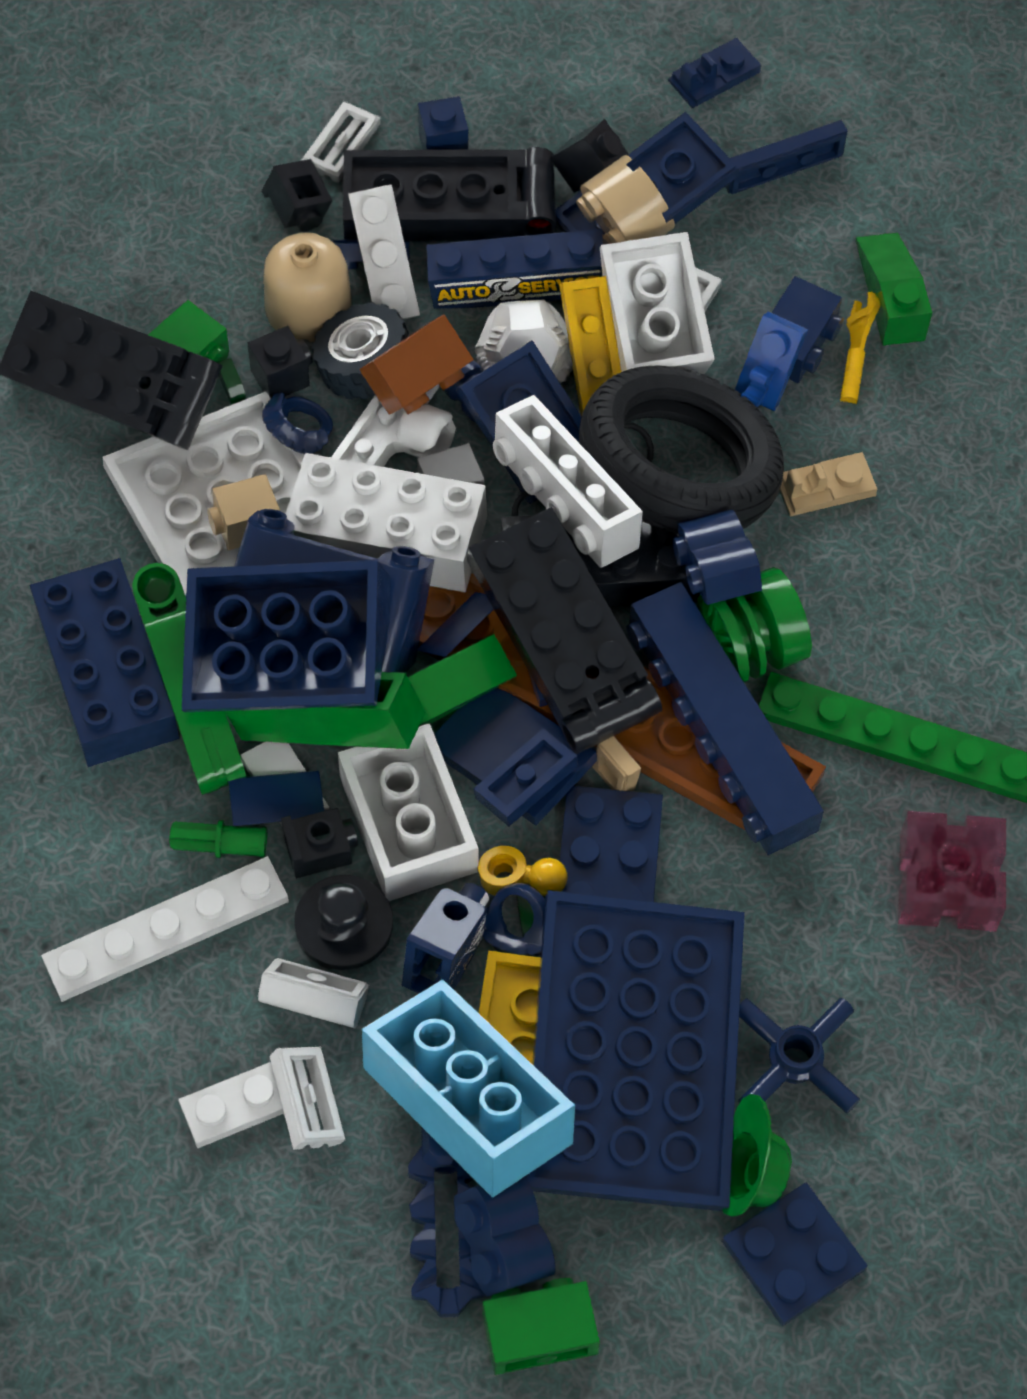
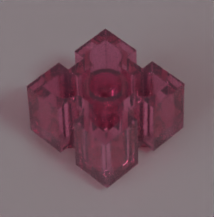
(974, 853)

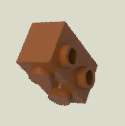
(417, 365)

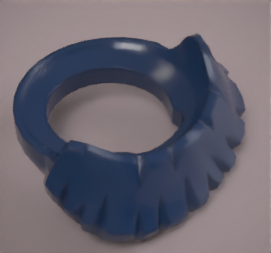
(301, 441)
(496, 930)

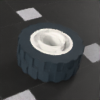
(353, 341)

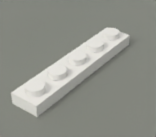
(164, 928)

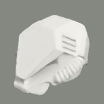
(518, 323)

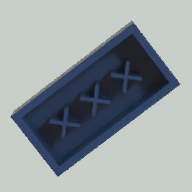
(104, 662)

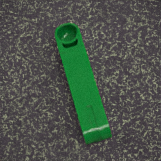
(204, 733)

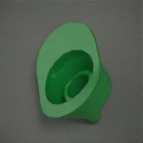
(758, 1158)

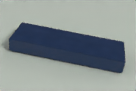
(788, 156)

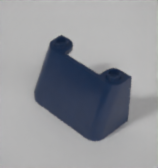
(271, 541)

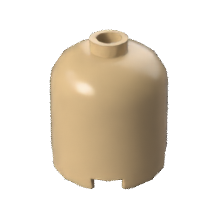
(305, 284)

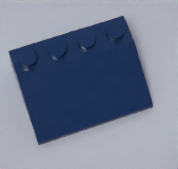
(285, 636)

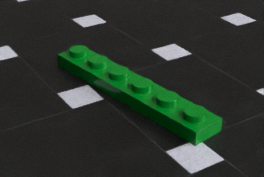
(895, 736)

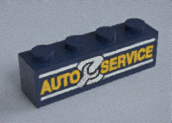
(511, 268)

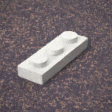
(384, 250)

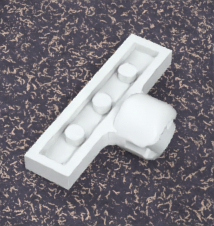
(381, 435)

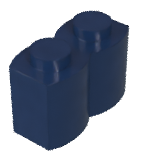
(717, 557)
(504, 1237)

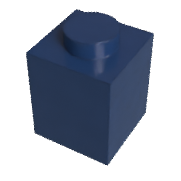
(442, 125)

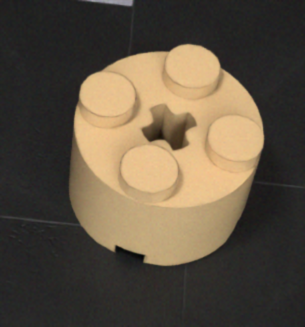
(624, 203)

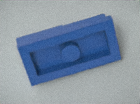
(770, 361)

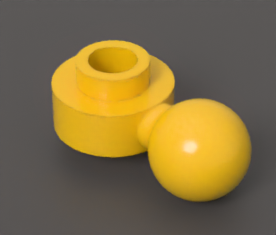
(542, 875)

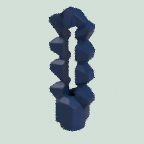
(444, 1301)

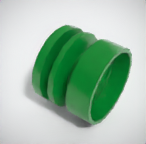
(761, 626)

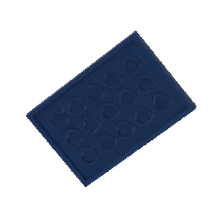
(644, 1045)

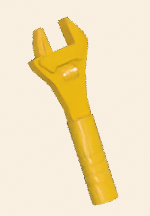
(859, 327)

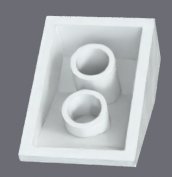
(657, 303)

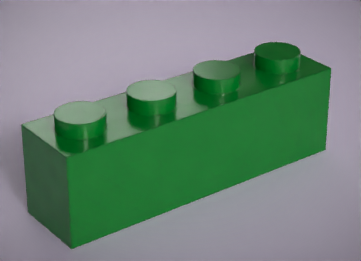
(386, 725)

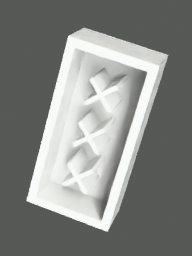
(383, 507)

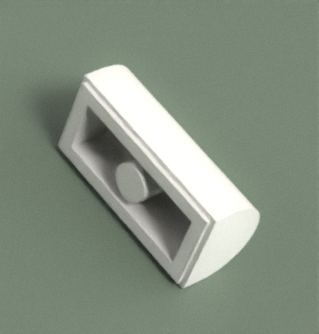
(313, 992)

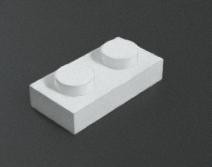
(232, 1105)

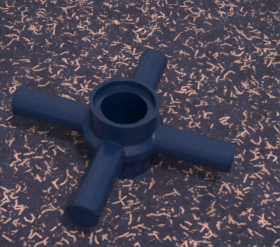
(805, 1039)

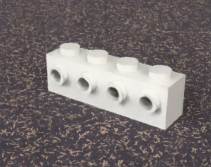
(568, 480)

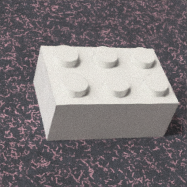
(409, 815)

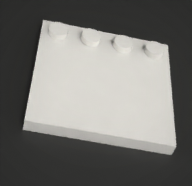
(173, 487)

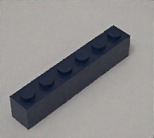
(724, 719)

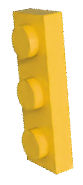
(590, 335)

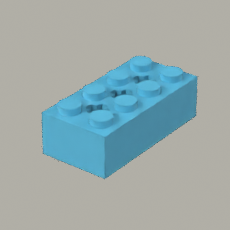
(468, 1087)

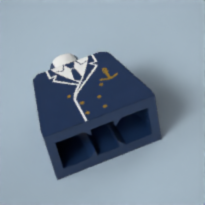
(448, 931)

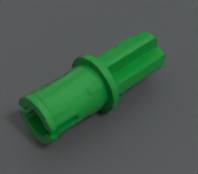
(218, 839)

